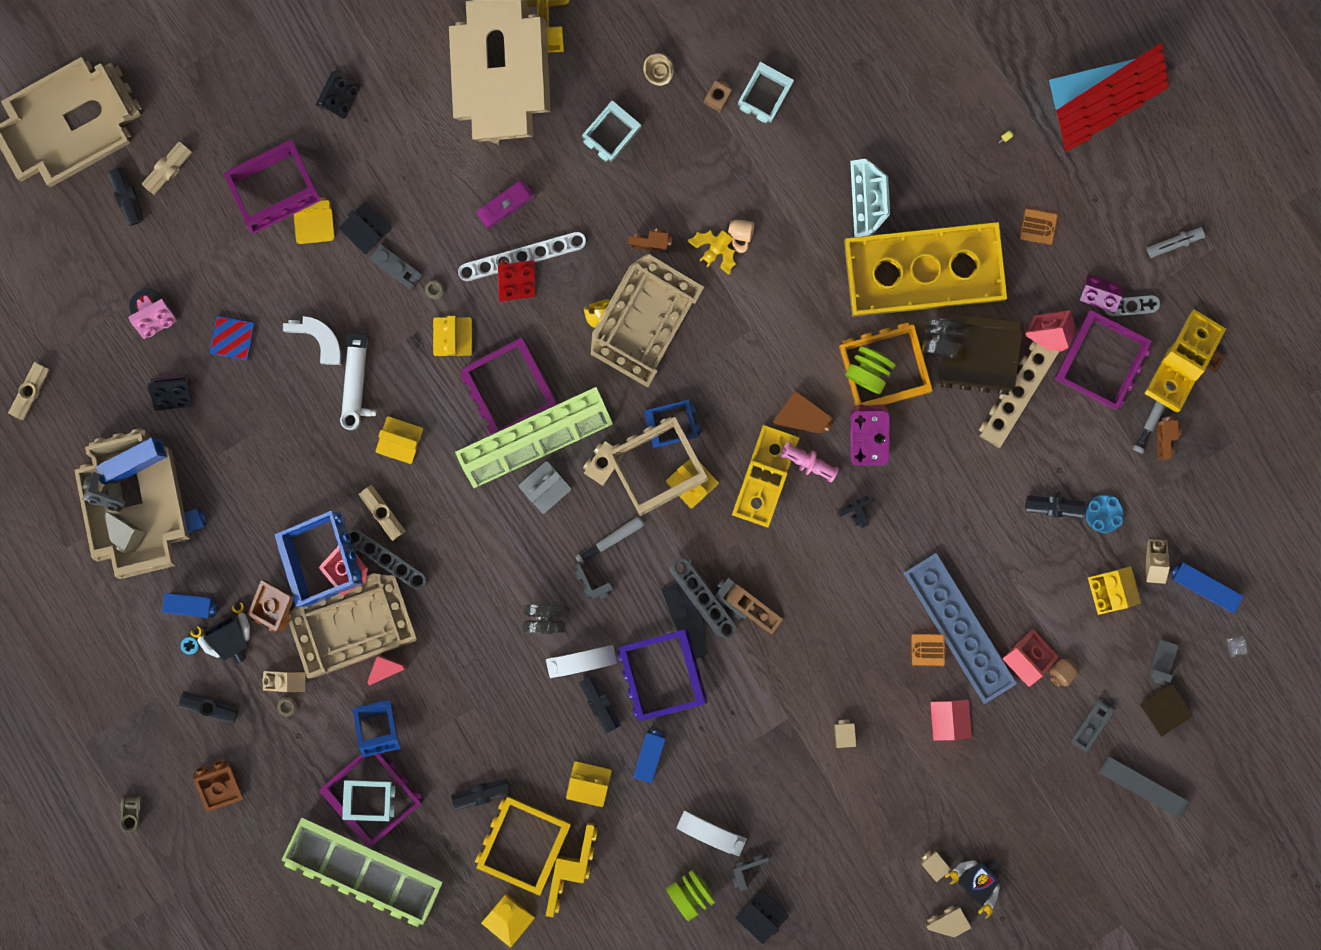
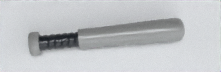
(1151, 423)
(613, 538)

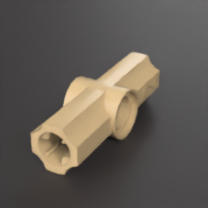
(166, 168)
(34, 379)
(374, 502)

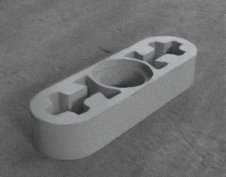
(1146, 310)

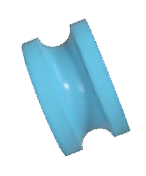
(187, 640)

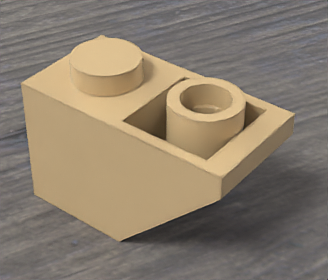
(1157, 561)
(284, 681)
(950, 923)

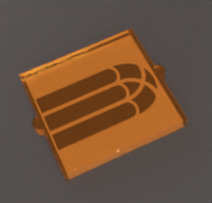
(1038, 226)
(927, 650)

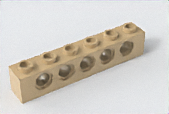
(987, 429)

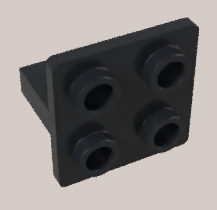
(338, 94)
(365, 227)
(170, 392)
(858, 515)
(762, 917)

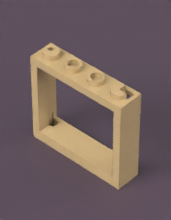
(650, 433)

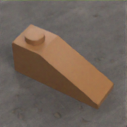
(753, 608)

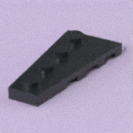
(686, 616)

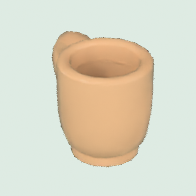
(742, 231)

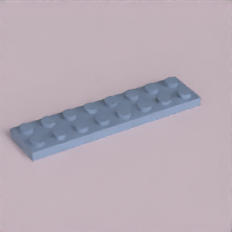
(961, 628)

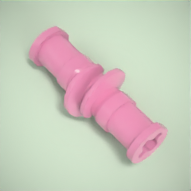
(809, 461)

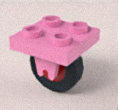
(149, 313)

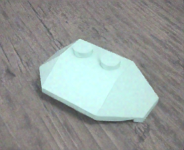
(869, 197)

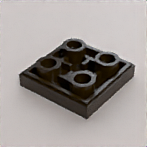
(1166, 709)

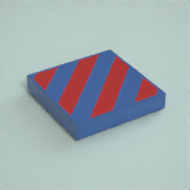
(232, 338)

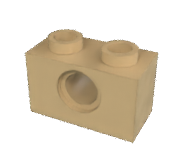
(596, 473)

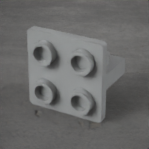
(544, 487)

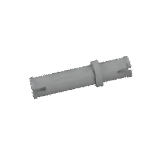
(1196, 235)

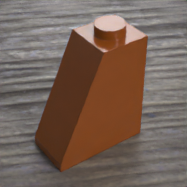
(803, 416)

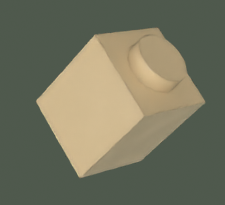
(845, 734)
(934, 865)

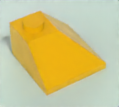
(508, 920)

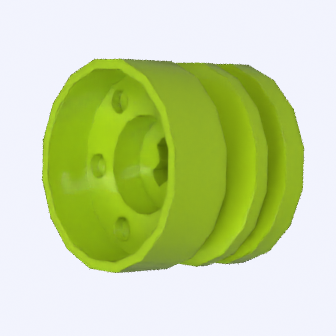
(870, 370)
(690, 895)

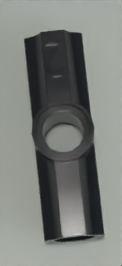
(125, 196)
(1054, 506)
(599, 704)
(220, 710)
(480, 794)

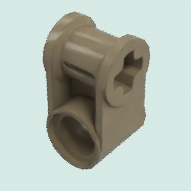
(131, 811)

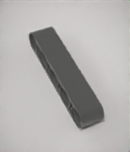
(392, 567)
(710, 603)
(1144, 787)

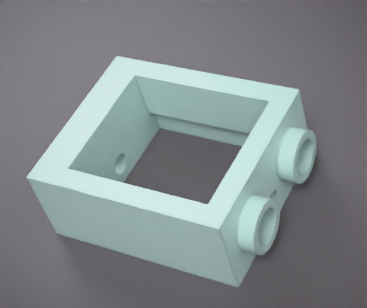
(774, 76)
(624, 117)
(348, 796)

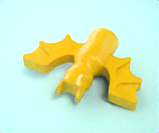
(718, 246)

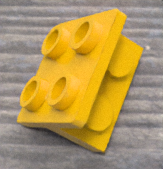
(452, 336)
(399, 440)
(696, 494)
(588, 784)

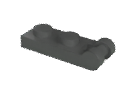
(395, 266)
(1092, 725)

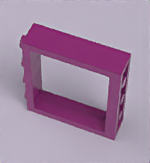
(283, 208)
(1135, 367)
(475, 395)
(354, 824)

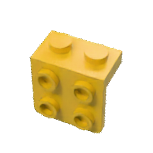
(314, 223)

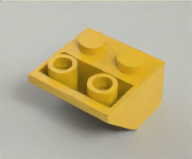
(1114, 590)

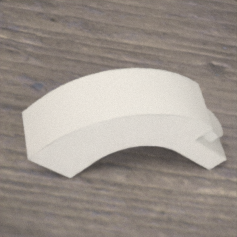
(329, 344)
(581, 661)
(711, 834)

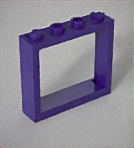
(692, 667)

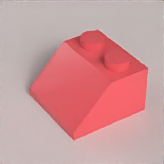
(1052, 330)
(1031, 658)

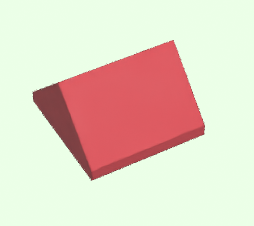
(336, 572)
(384, 668)
(951, 720)

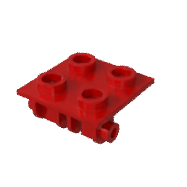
(516, 280)

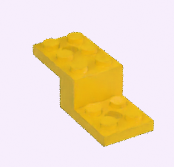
(1185, 361)
(764, 477)
(571, 869)

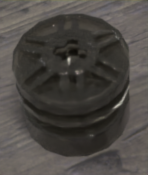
(943, 338)

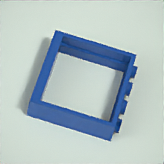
(292, 564)

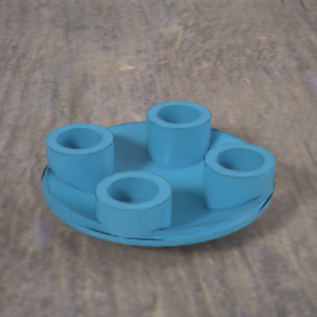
(1104, 513)

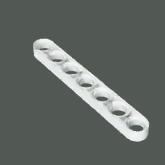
(530, 250)

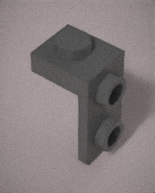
(98, 498)
(723, 588)
(602, 591)
(1163, 662)
(738, 879)

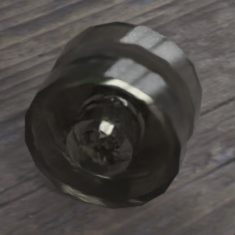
(544, 619)

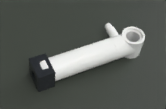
(354, 379)

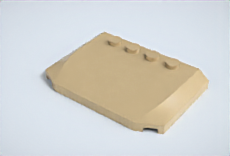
(643, 318)
(352, 626)

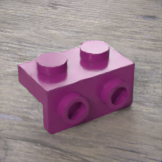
(1101, 293)

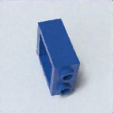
(690, 412)
(189, 605)
(379, 744)
(649, 756)

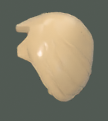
(658, 69)

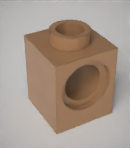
(714, 103)

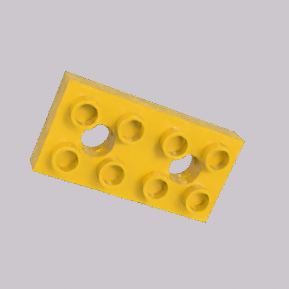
(925, 269)

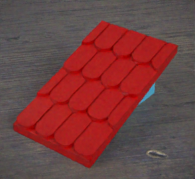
(1100, 96)

